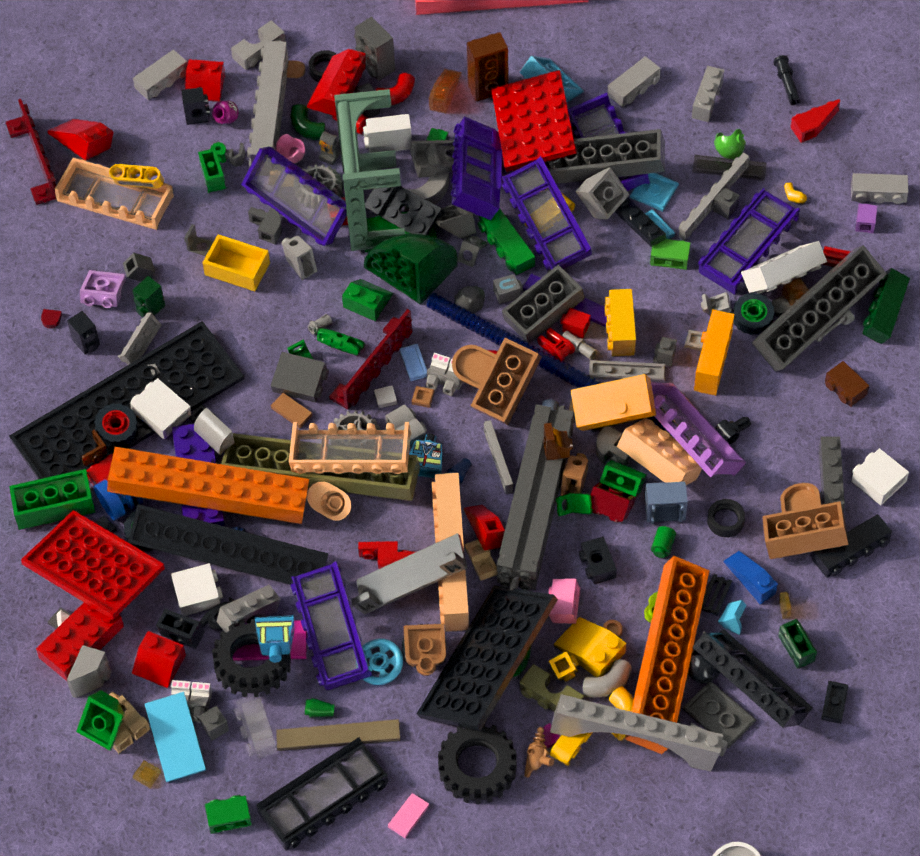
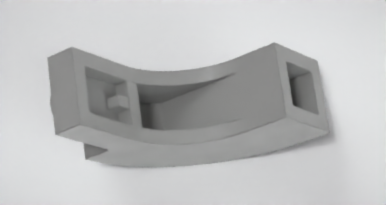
(433, 189)

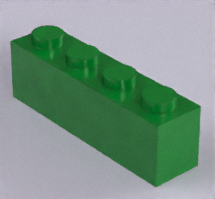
(507, 243)

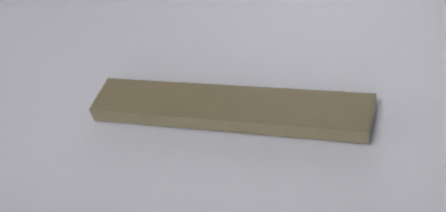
(337, 734)

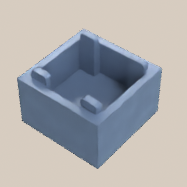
(666, 501)

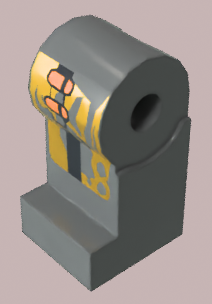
(329, 148)

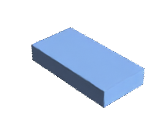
(413, 362)

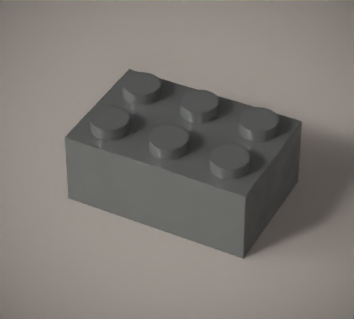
(378, 46)

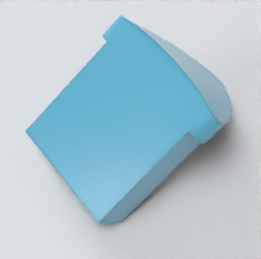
(731, 616)

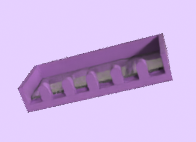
(694, 431)

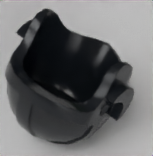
(701, 670)

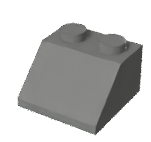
(602, 193)
(88, 671)

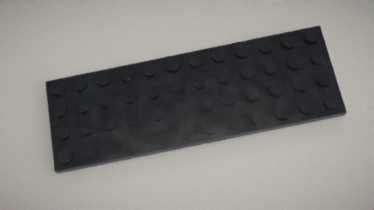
(188, 364)

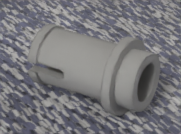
(322, 322)

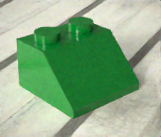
(365, 299)

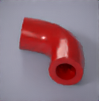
(402, 89)

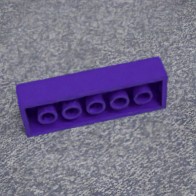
(192, 446)

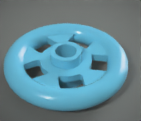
(397, 661)

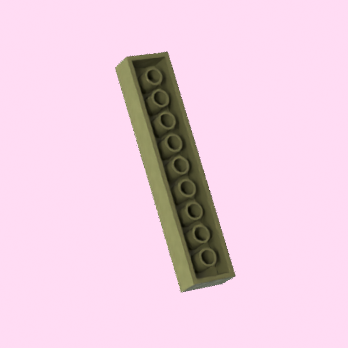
(273, 457)

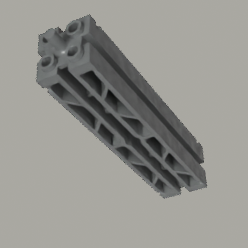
(532, 504)

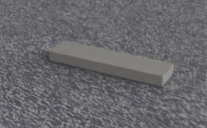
(619, 370)
(498, 457)

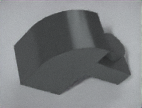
(269, 224)
(607, 446)

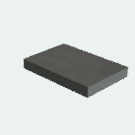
(719, 713)

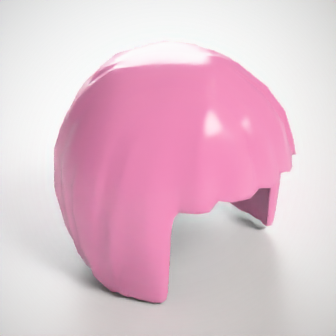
(290, 148)

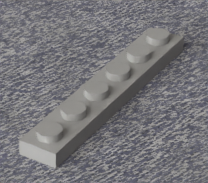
(706, 204)

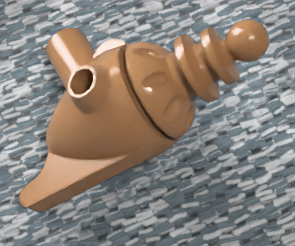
(537, 754)

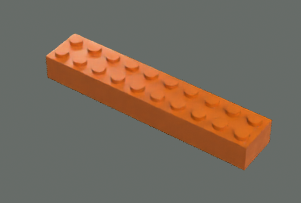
(207, 485)
(669, 644)

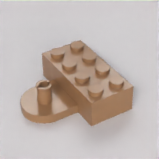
(498, 376)
(804, 523)

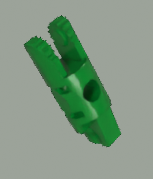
(340, 341)

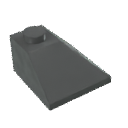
(457, 221)

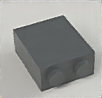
(299, 377)

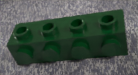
(885, 306)

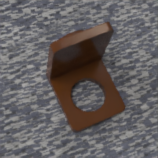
(97, 453)

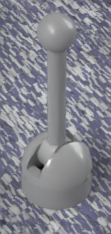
(845, 319)

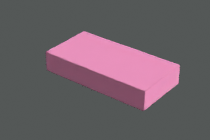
(408, 815)

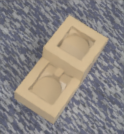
(481, 560)

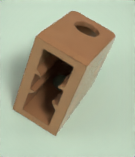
(575, 469)

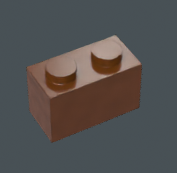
(846, 384)

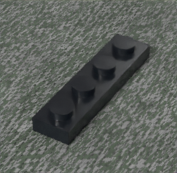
(640, 223)

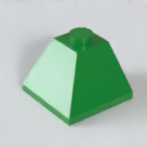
(101, 719)

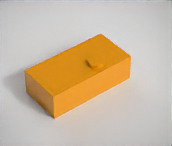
(714, 352)
(613, 402)

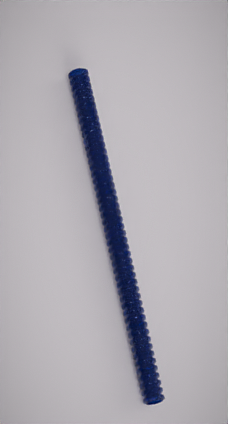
(497, 335)

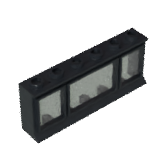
(753, 678)
(322, 794)

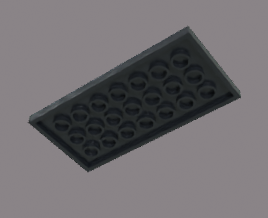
(487, 657)

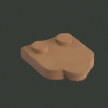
(425, 646)

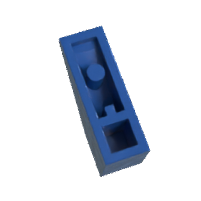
(752, 576)

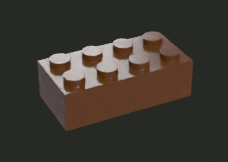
(487, 65)

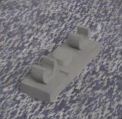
(140, 339)

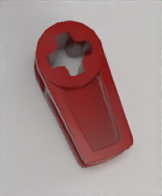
(557, 346)

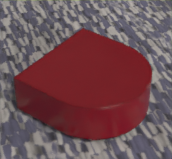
(51, 318)

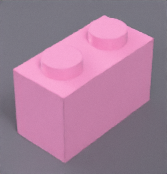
(568, 594)

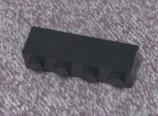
(861, 542)

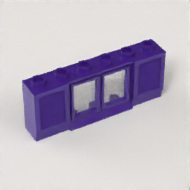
(476, 168)

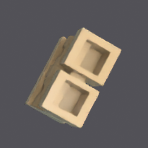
(132, 725)

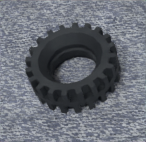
(243, 678)
(471, 787)

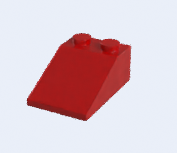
(83, 137)

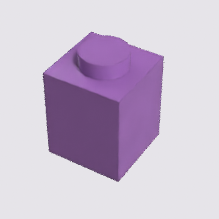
(866, 218)

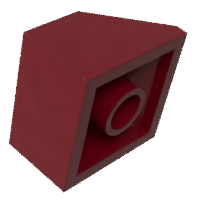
(611, 502)

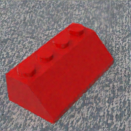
(339, 78)

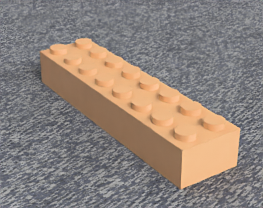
(447, 523)

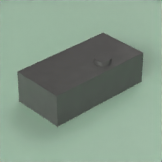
(543, 304)

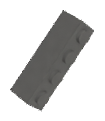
(831, 470)

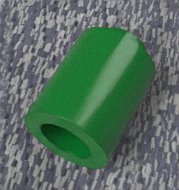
(663, 541)

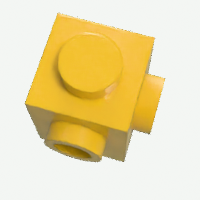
(564, 666)

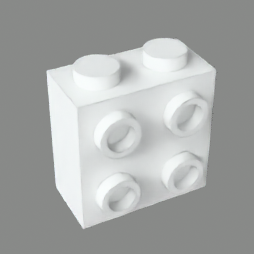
(879, 476)
(196, 589)

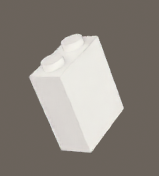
(388, 133)
(160, 408)

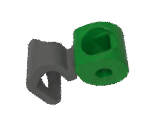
(224, 154)

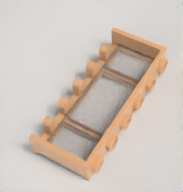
(93, 189)
(350, 449)

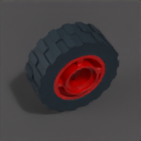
(115, 414)

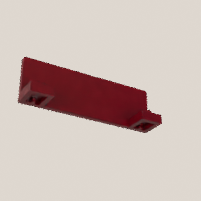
(23, 125)
(396, 332)

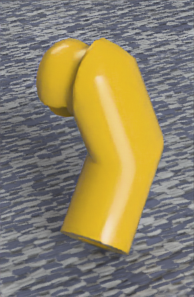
(793, 195)

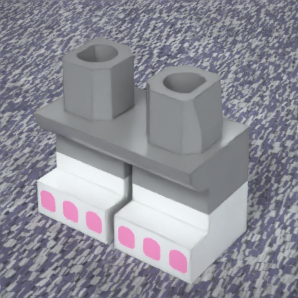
(442, 373)
(197, 696)

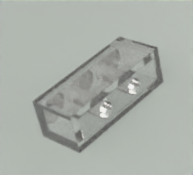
(255, 728)

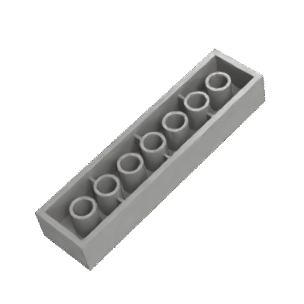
(269, 98)

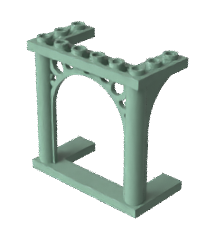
(363, 170)

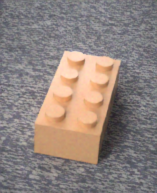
(658, 452)

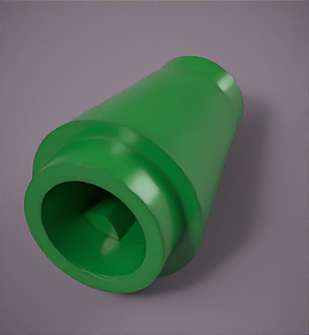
(318, 708)

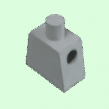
(297, 248)

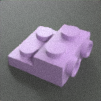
(102, 289)

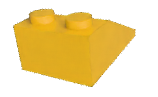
(592, 646)

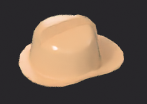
(329, 501)

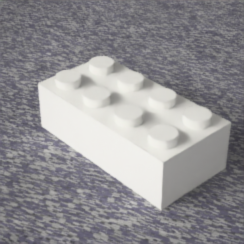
(784, 268)

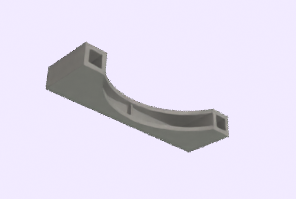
(578, 716)

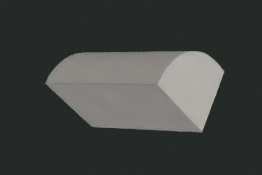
(213, 431)

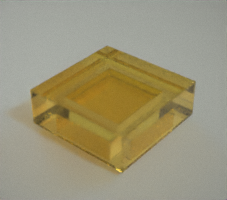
(785, 605)
(147, 774)

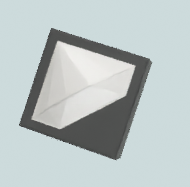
(58, 618)

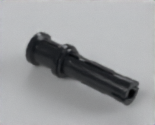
(785, 73)

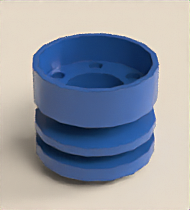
(113, 502)

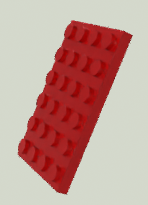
(533, 120)
(93, 564)

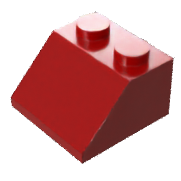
(207, 75)
(158, 659)

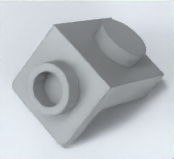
(719, 302)

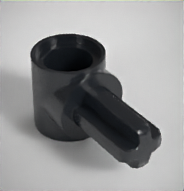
(731, 430)

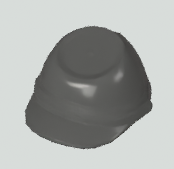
(470, 298)

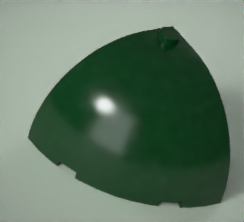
(412, 263)

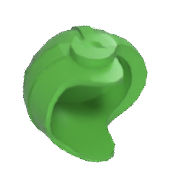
(730, 146)

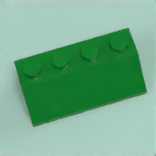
(51, 499)

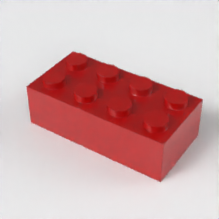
(82, 627)

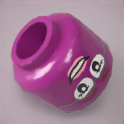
(225, 112)

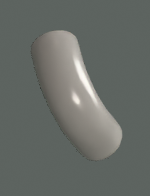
(604, 686)

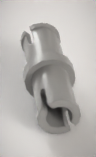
(581, 346)

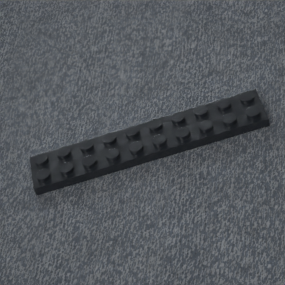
(222, 545)

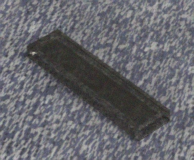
(718, 165)

